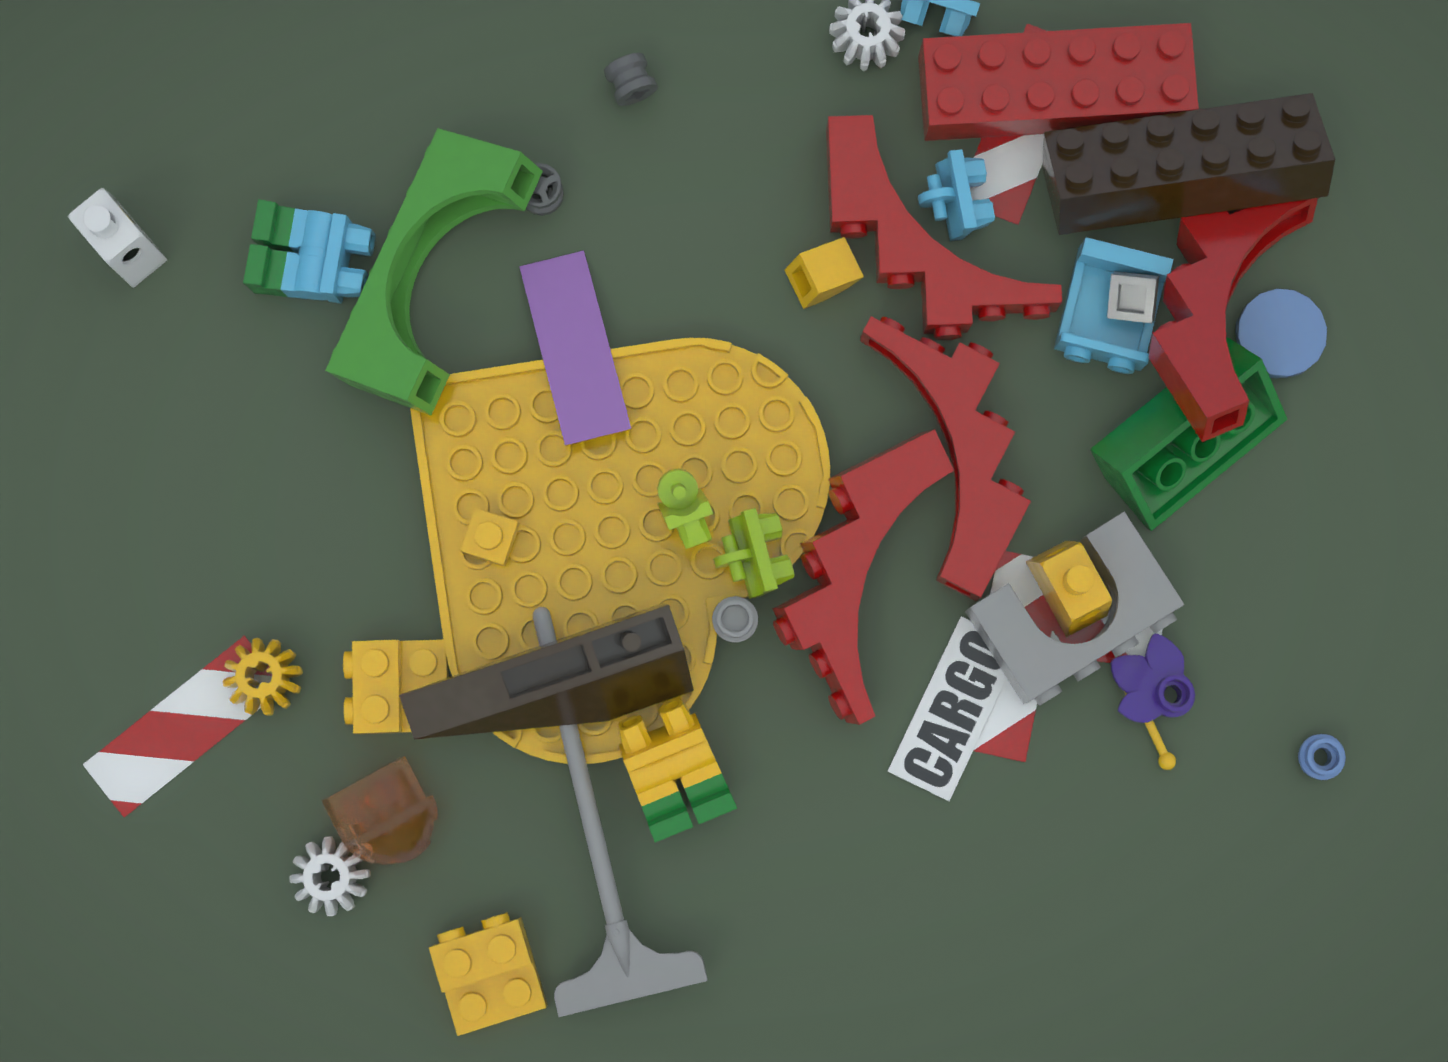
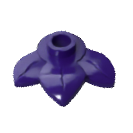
(1148, 677)

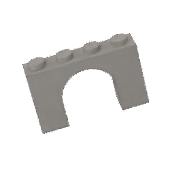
(1139, 597)

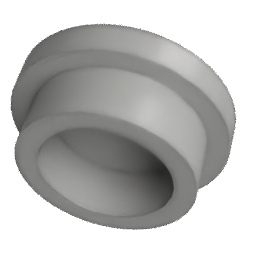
(735, 619)

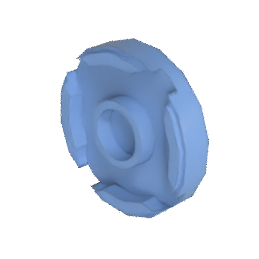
(1282, 331)

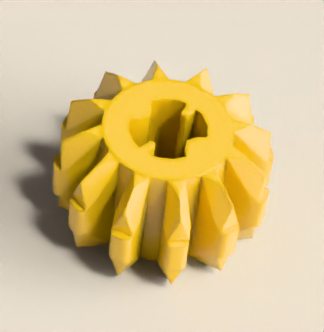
(266, 692)

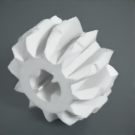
(874, 47)
(340, 889)

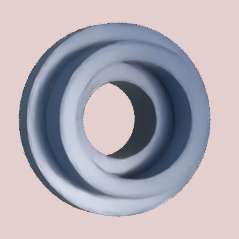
(1335, 756)

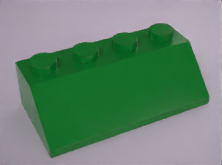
(1160, 460)

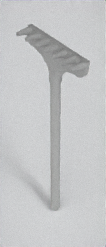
(625, 966)

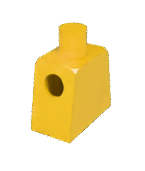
(1071, 586)

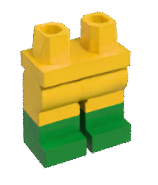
(666, 755)

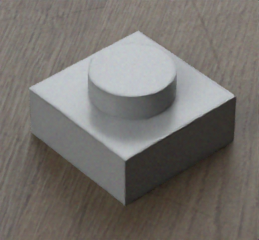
(1132, 297)

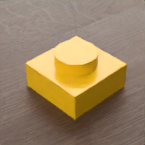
(489, 537)

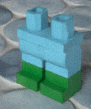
(306, 254)

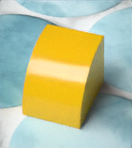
(823, 272)

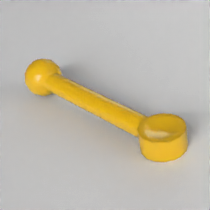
(1166, 759)

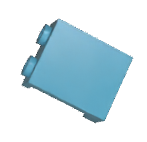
(1084, 325)

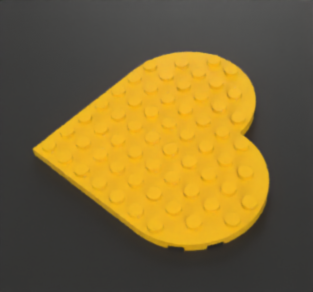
(590, 509)

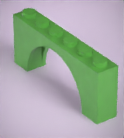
(451, 185)

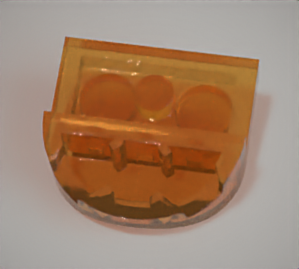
(384, 815)

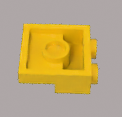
(382, 673)
(487, 973)

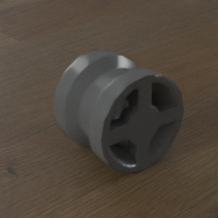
(630, 79)
(549, 201)

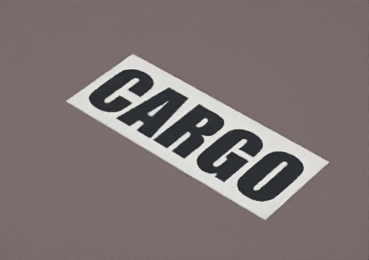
(950, 714)

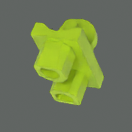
(684, 507)
(749, 555)

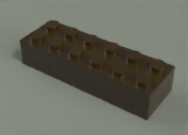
(1187, 163)

